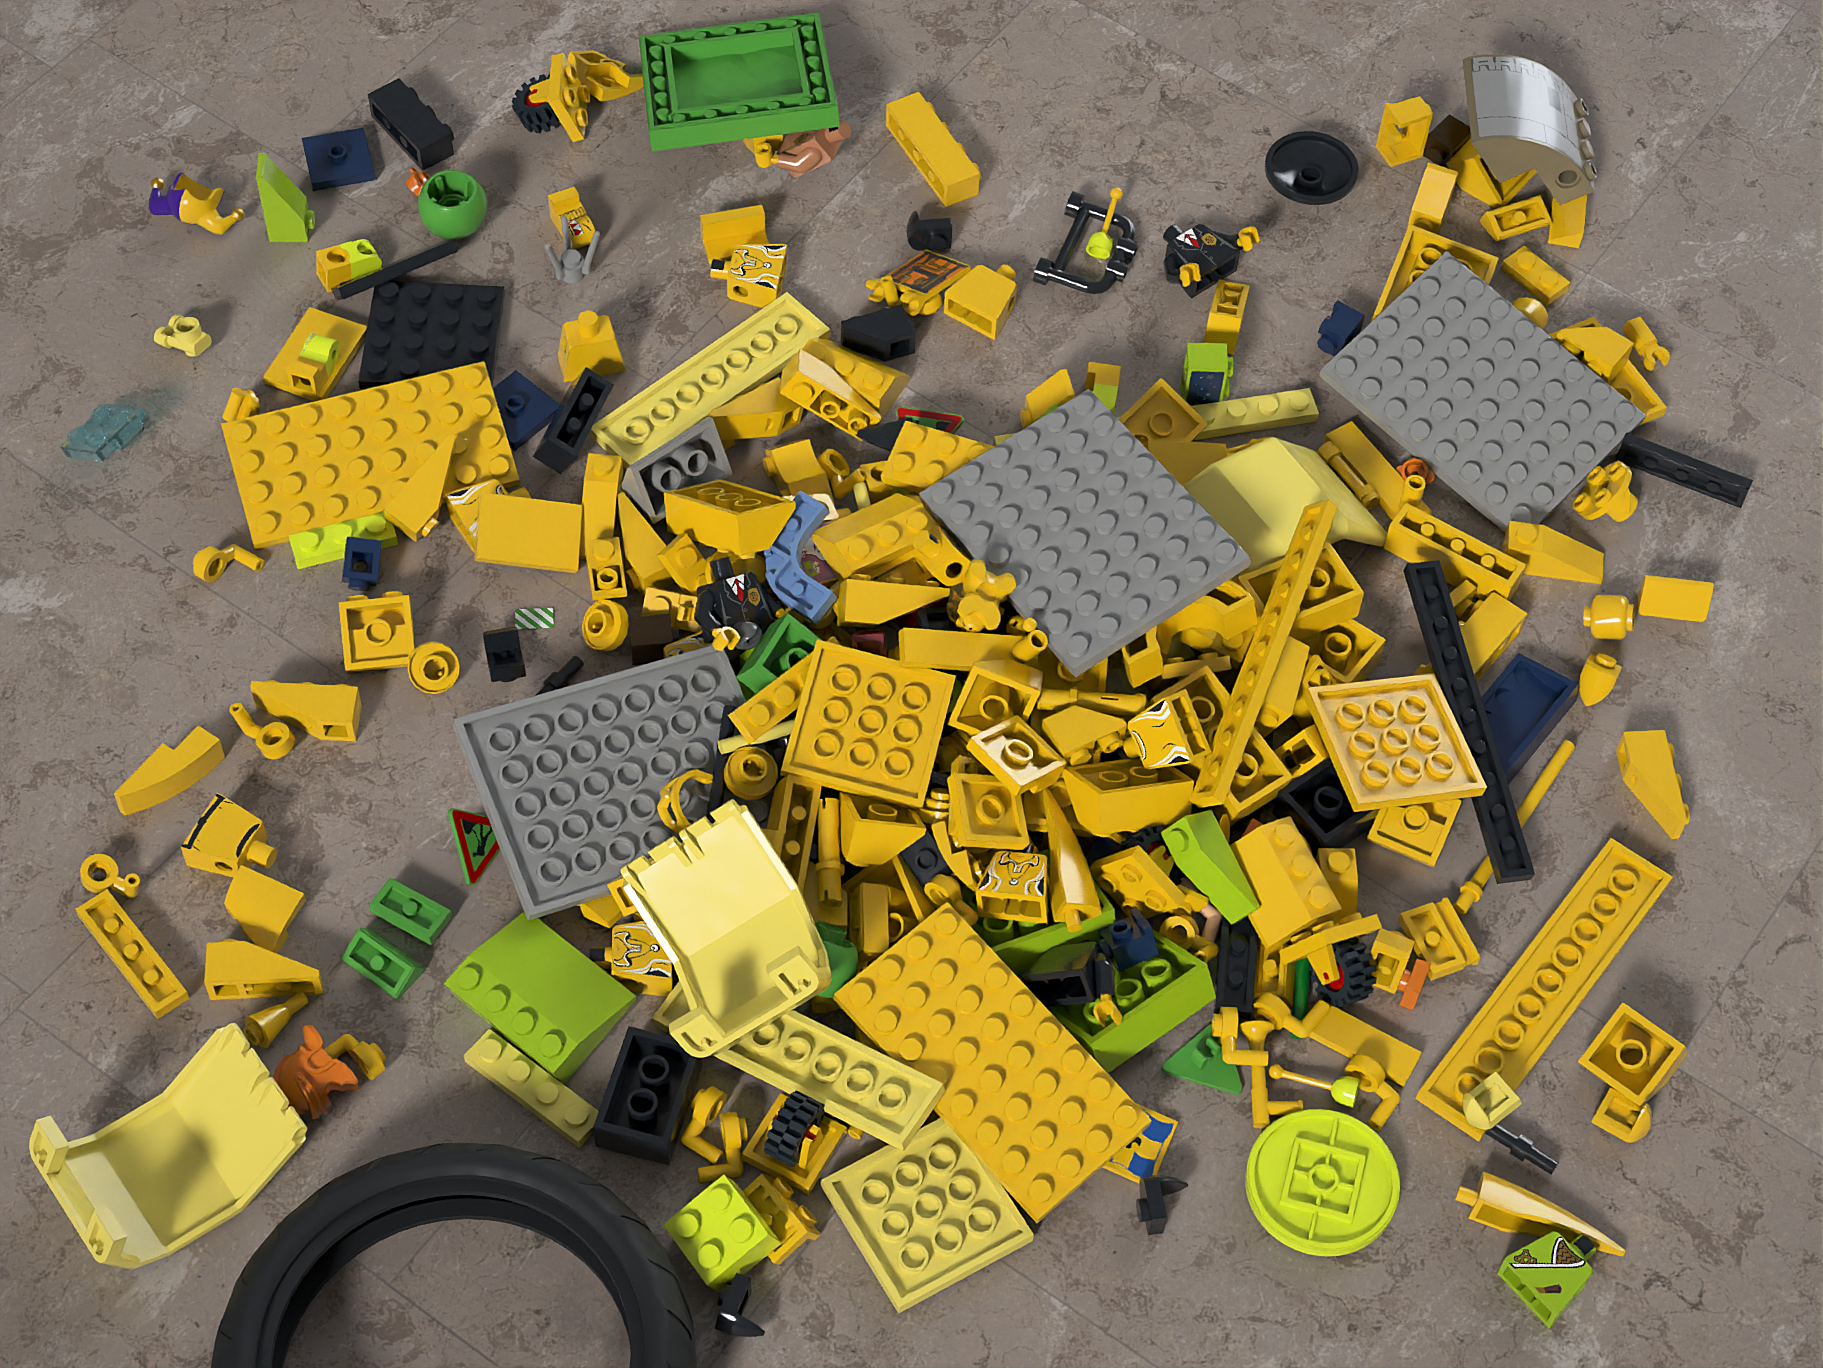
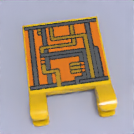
(921, 279)

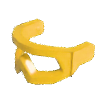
(673, 797)

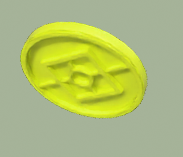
(1322, 1182)

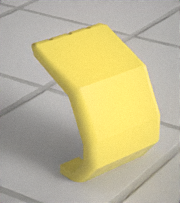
(1263, 492)
(729, 928)
(176, 1160)

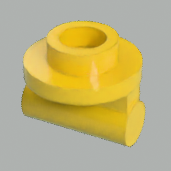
(241, 405)

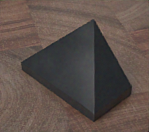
(883, 435)

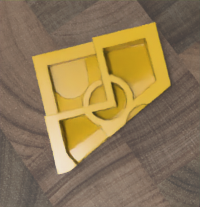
(604, 76)
(263, 907)

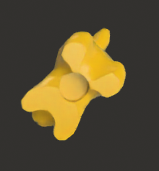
(982, 597)

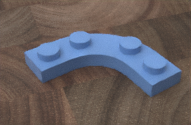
(784, 562)

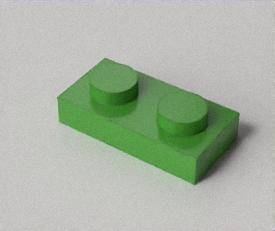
(410, 911)

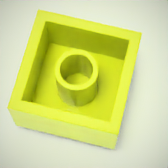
(722, 1233)

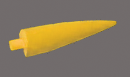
(1070, 880)
(1524, 1212)

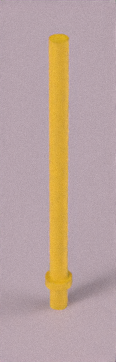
(1472, 890)

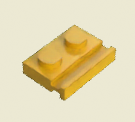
(1439, 938)

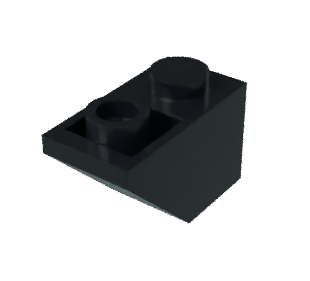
(880, 334)

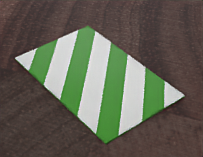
(534, 618)

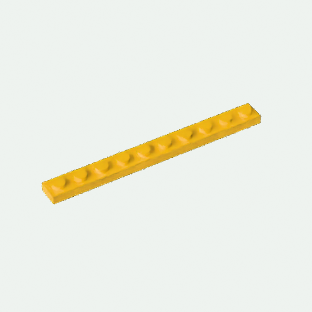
(1263, 655)

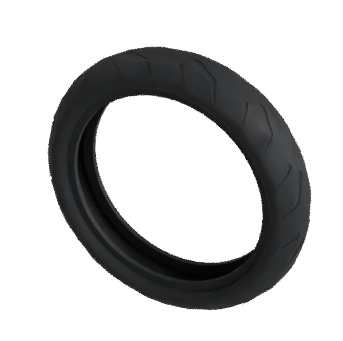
(447, 1185)

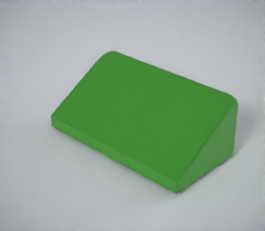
(382, 962)

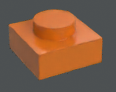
(1412, 983)

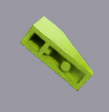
(282, 204)
(1210, 864)

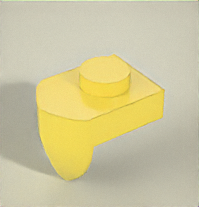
(1489, 1102)

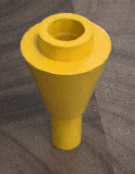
(265, 1025)

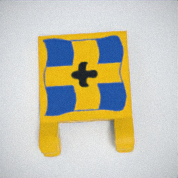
(1146, 1151)

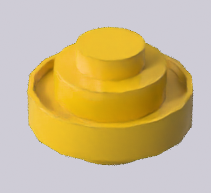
(605, 625)
(433, 667)
(750, 773)
(935, 807)

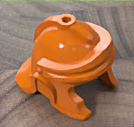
(311, 1075)

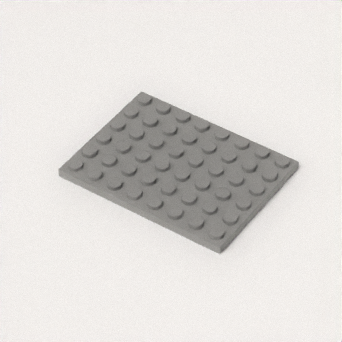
(1482, 395)
(1086, 530)
(582, 769)

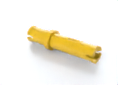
(1100, 702)
(829, 867)

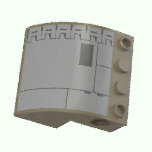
(1528, 121)

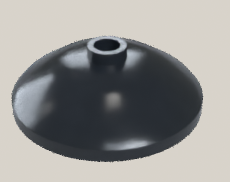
(1311, 168)

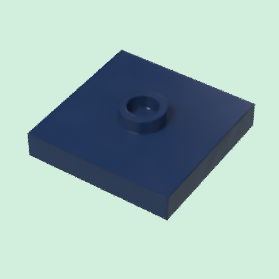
(338, 159)
(523, 408)

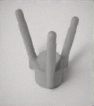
(571, 263)

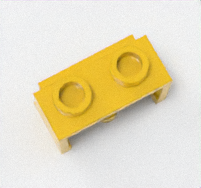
(1415, 119)

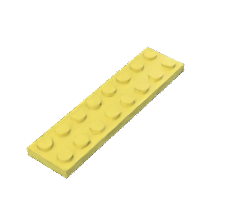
(709, 380)
(832, 1069)

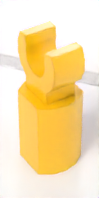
(1645, 343)

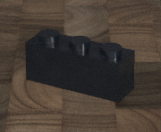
(411, 124)
(573, 420)

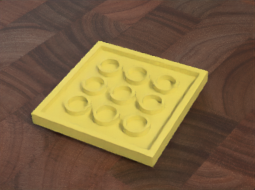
(925, 1214)

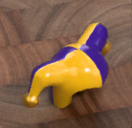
(192, 204)

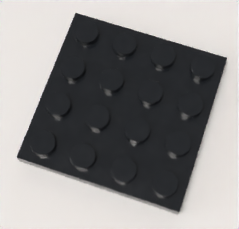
(429, 330)

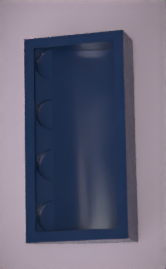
(1525, 709)

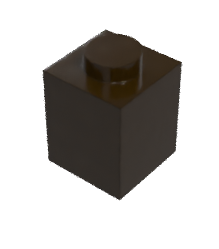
(1446, 140)
(650, 636)

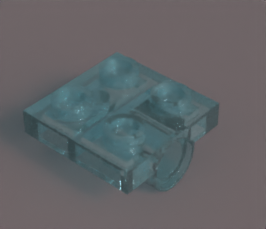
(107, 430)

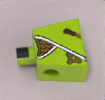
(1549, 1274)

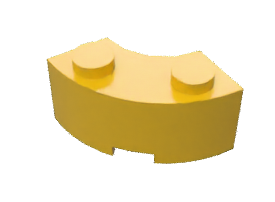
(796, 469)

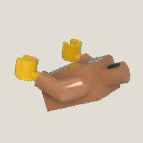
(804, 150)

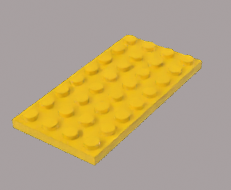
(361, 447)
(1010, 1071)

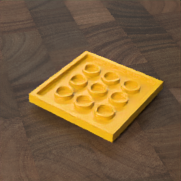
(868, 725)
(1394, 742)

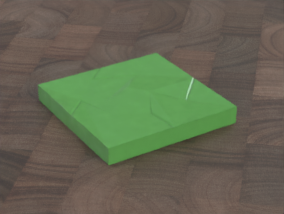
(737, 82)

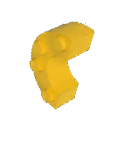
(1224, 610)

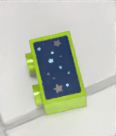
(1205, 373)

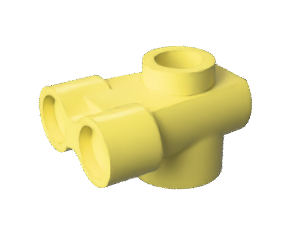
(183, 334)

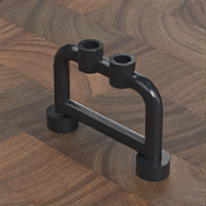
(1115, 269)

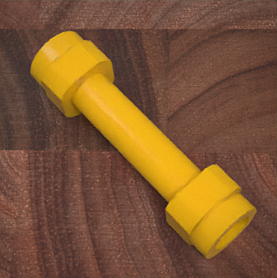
(1333, 457)

